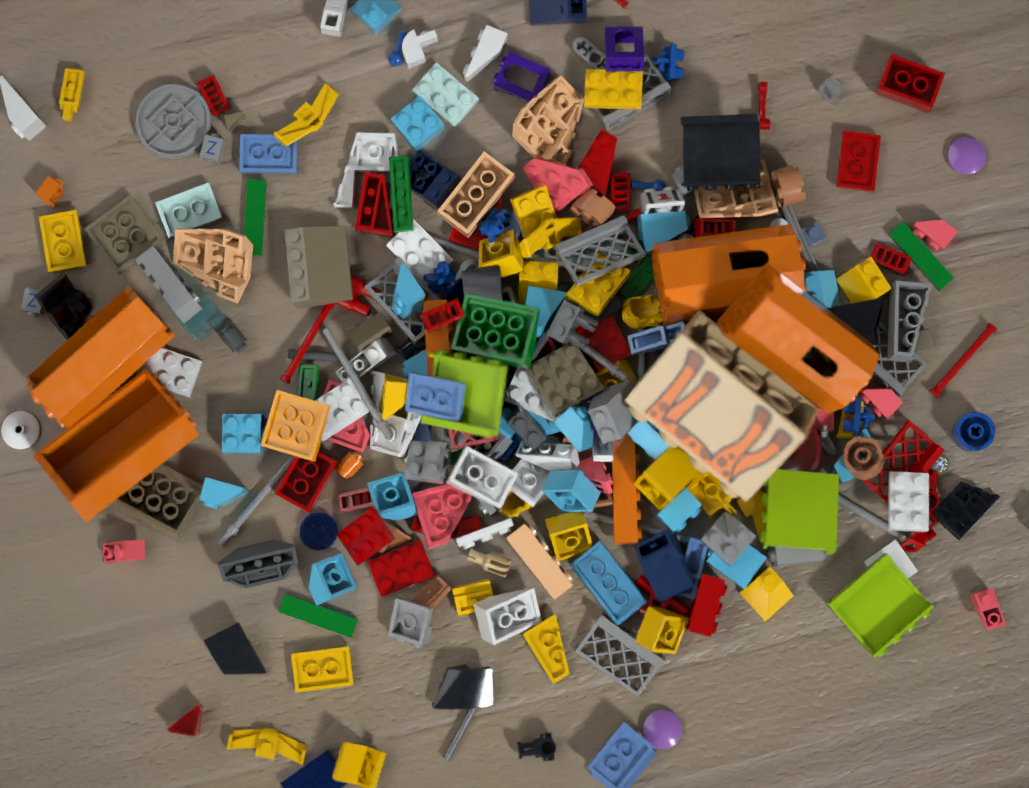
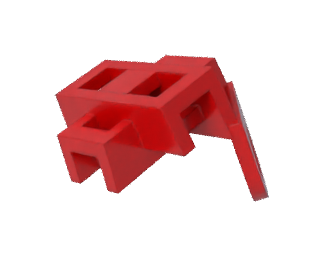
(920, 539)

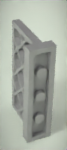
(649, 98)
(590, 240)
(376, 296)
(884, 377)
(628, 639)

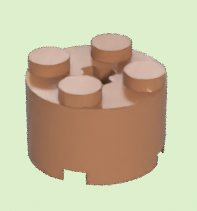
(788, 186)
(592, 208)
(867, 448)

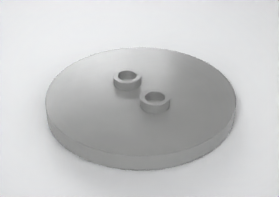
(173, 121)

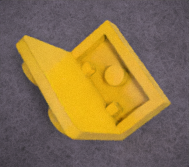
(359, 765)

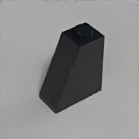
(861, 316)

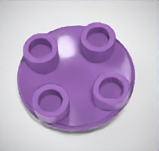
(966, 155)
(662, 729)

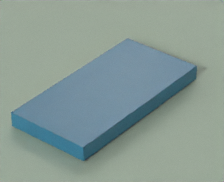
(609, 583)

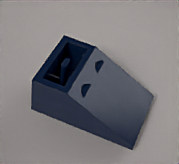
(557, 12)
(431, 180)
(664, 564)

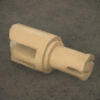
(491, 562)

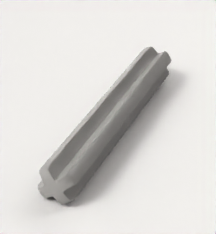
(806, 253)

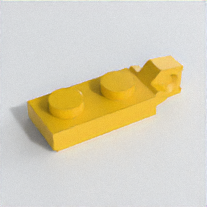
(71, 92)

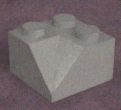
(727, 538)

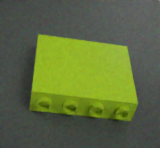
(482, 394)
(800, 510)
(880, 605)

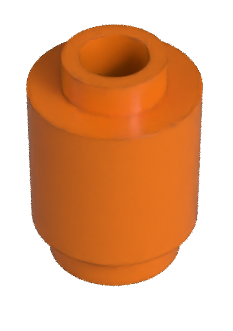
(350, 464)

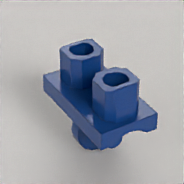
(667, 62)
(494, 223)
(442, 275)
(853, 425)

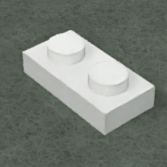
(600, 451)

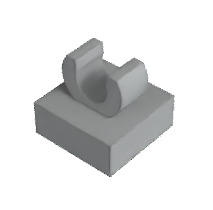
(830, 89)

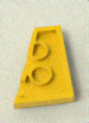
(548, 648)

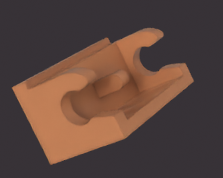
(433, 592)

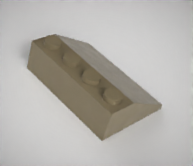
(318, 265)
(162, 501)

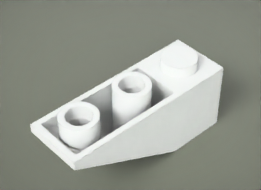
(333, 17)
(489, 48)
(368, 359)
(550, 456)

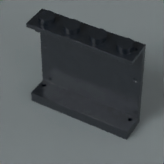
(721, 151)

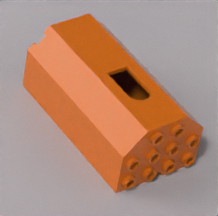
(699, 273)
(779, 326)
(98, 358)
(117, 444)

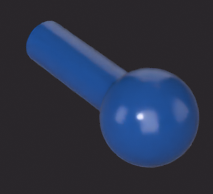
(395, 58)
(657, 184)
(512, 449)

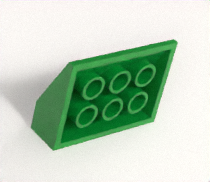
(497, 331)

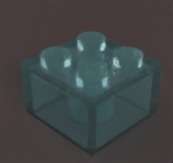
(205, 320)

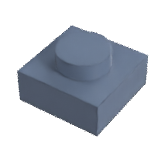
(813, 233)

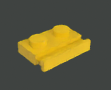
(471, 593)

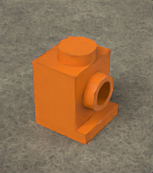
(50, 190)

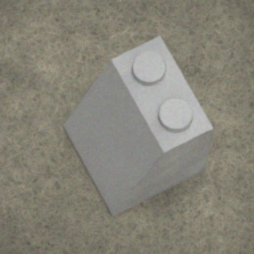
(611, 412)
(785, 556)

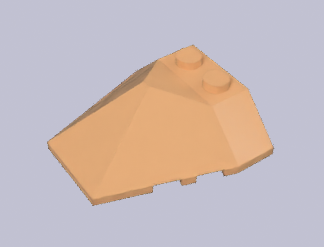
(548, 122)
(738, 202)
(215, 257)

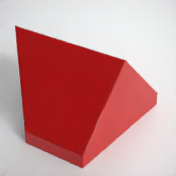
(189, 723)

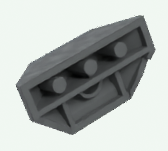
(258, 563)

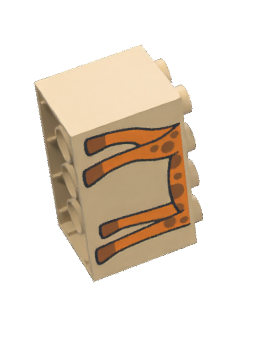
(722, 408)

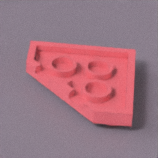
(562, 181)
(353, 436)
(440, 512)

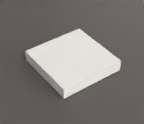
(899, 558)

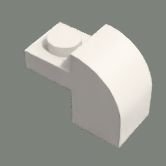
(413, 45)

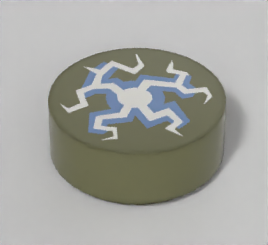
(941, 465)

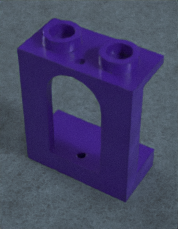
(624, 60)
(506, 86)

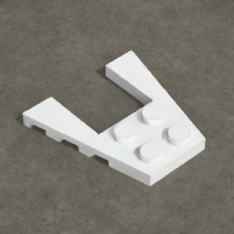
(368, 154)
(401, 428)

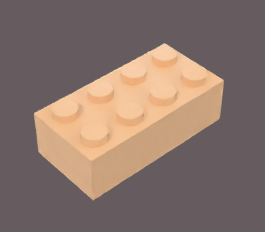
(476, 194)
(539, 561)

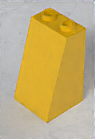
(666, 477)

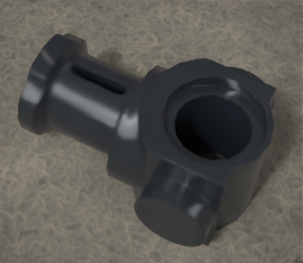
(410, 345)
(537, 748)

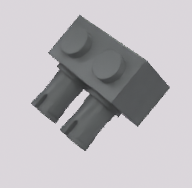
(566, 323)

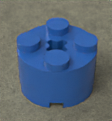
(983, 436)

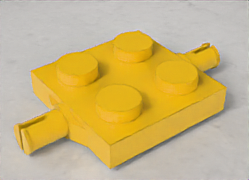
(707, 491)

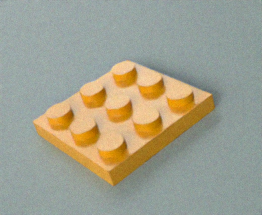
(295, 425)

